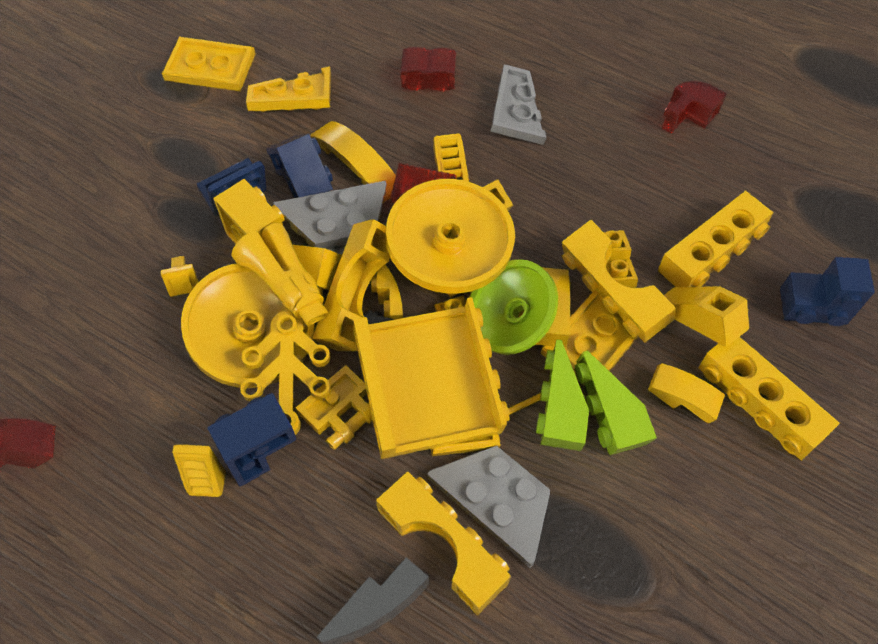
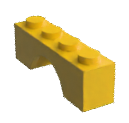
(361, 259)
(642, 309)
(413, 508)

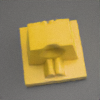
(180, 277)

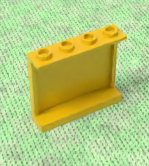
(430, 380)

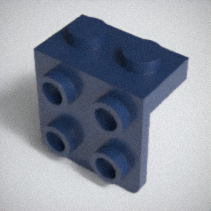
(218, 183)

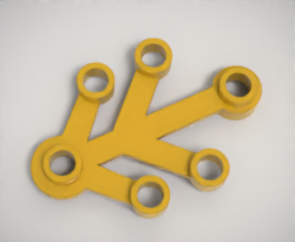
(286, 364)

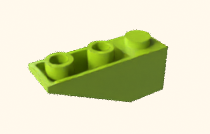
(566, 409)
(618, 411)

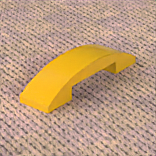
(355, 154)

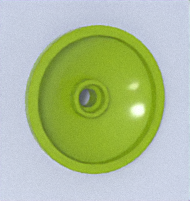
(518, 288)

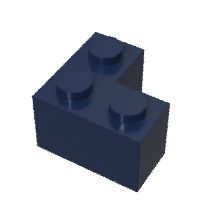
(300, 165)
(828, 296)
(251, 436)

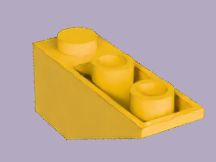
(711, 312)

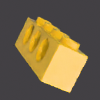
(715, 242)
(784, 397)

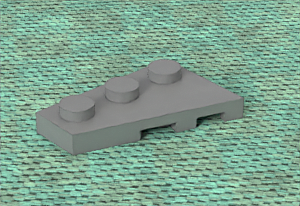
(516, 107)

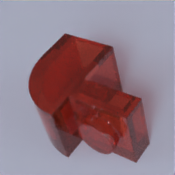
(693, 101)
(26, 442)

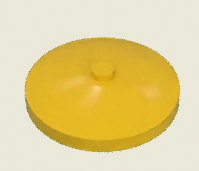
(450, 236)
(226, 316)

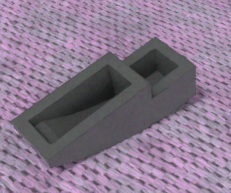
(375, 604)

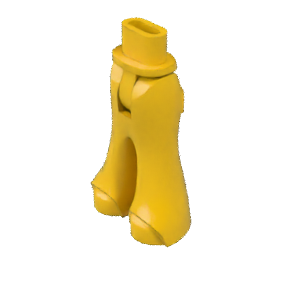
(279, 266)

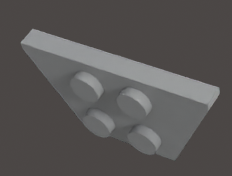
(329, 216)
(498, 497)

